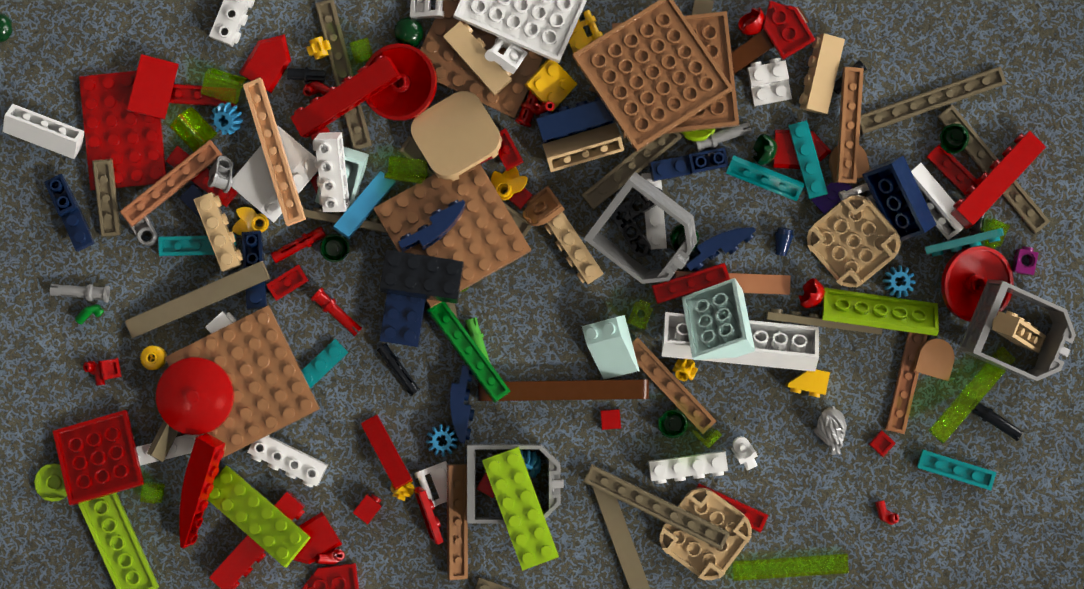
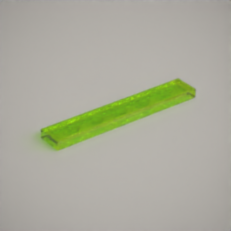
(970, 397)
(790, 567)

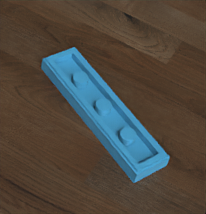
(364, 205)

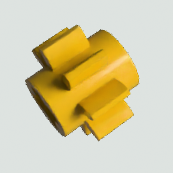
(318, 48)
(685, 369)
(403, 492)

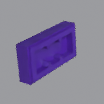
(826, 202)

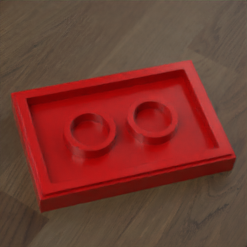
(152, 87)

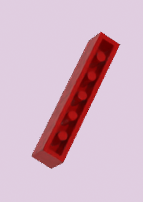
(346, 96)
(997, 180)
(248, 551)

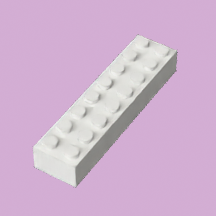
(774, 343)

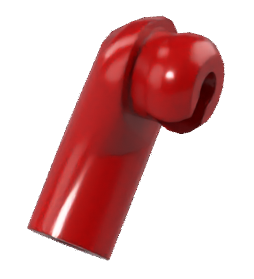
(314, 88)
(542, 107)
(93, 368)
(885, 515)
(331, 558)

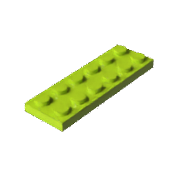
(880, 311)
(520, 508)
(257, 516)
(118, 543)

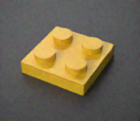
(551, 83)

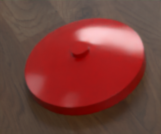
(413, 91)
(967, 276)
(194, 396)

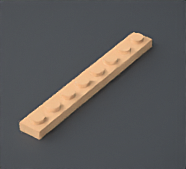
(274, 152)

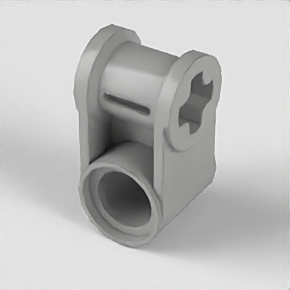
(221, 174)
(143, 227)

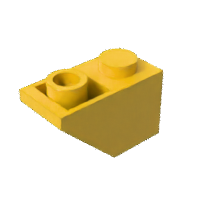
(811, 381)

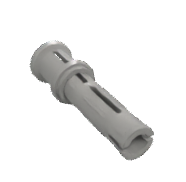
(722, 136)
(89, 292)

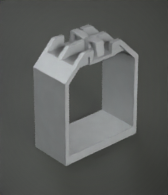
(625, 261)
(981, 324)
(555, 481)

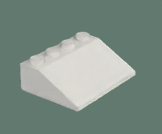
(255, 181)

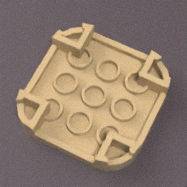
(456, 135)
(853, 241)
(697, 555)

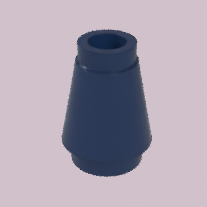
(783, 240)

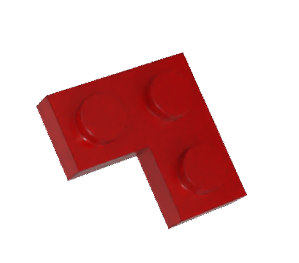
(508, 152)

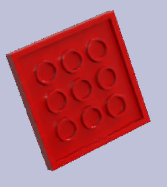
(98, 457)

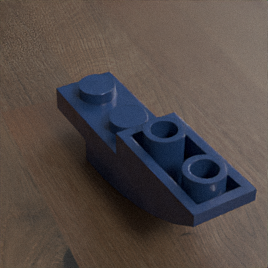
(688, 164)
(69, 212)
(441, 224)
(725, 241)
(252, 254)
(461, 412)

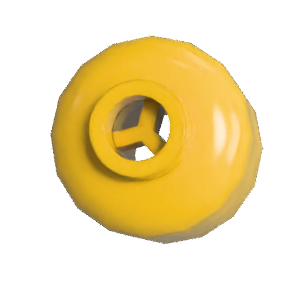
(159, 354)

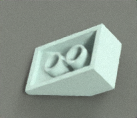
(355, 168)
(611, 347)

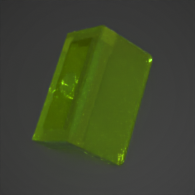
(222, 85)
(193, 129)
(406, 169)
(709, 439)

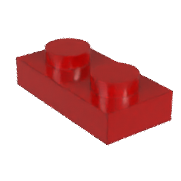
(287, 282)

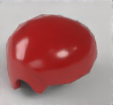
(752, 22)
(813, 293)

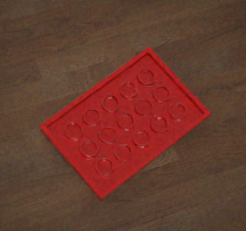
(119, 134)

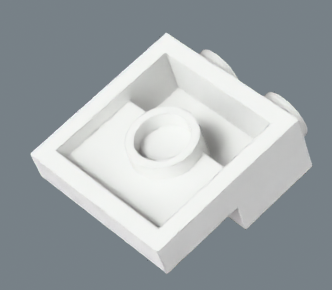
(769, 82)

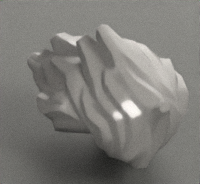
(831, 429)

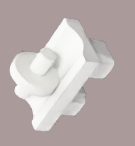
(744, 452)

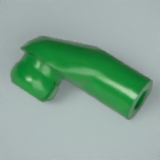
(87, 311)

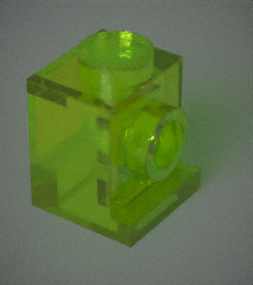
(361, 50)
(994, 224)
(637, 321)
(152, 492)

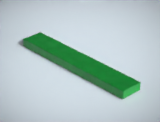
(469, 351)

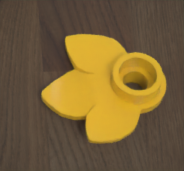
(508, 180)
(248, 221)

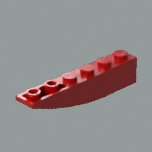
(198, 485)

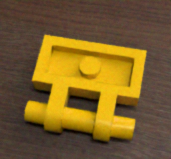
(579, 38)

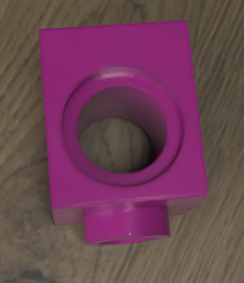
(1018, 267)

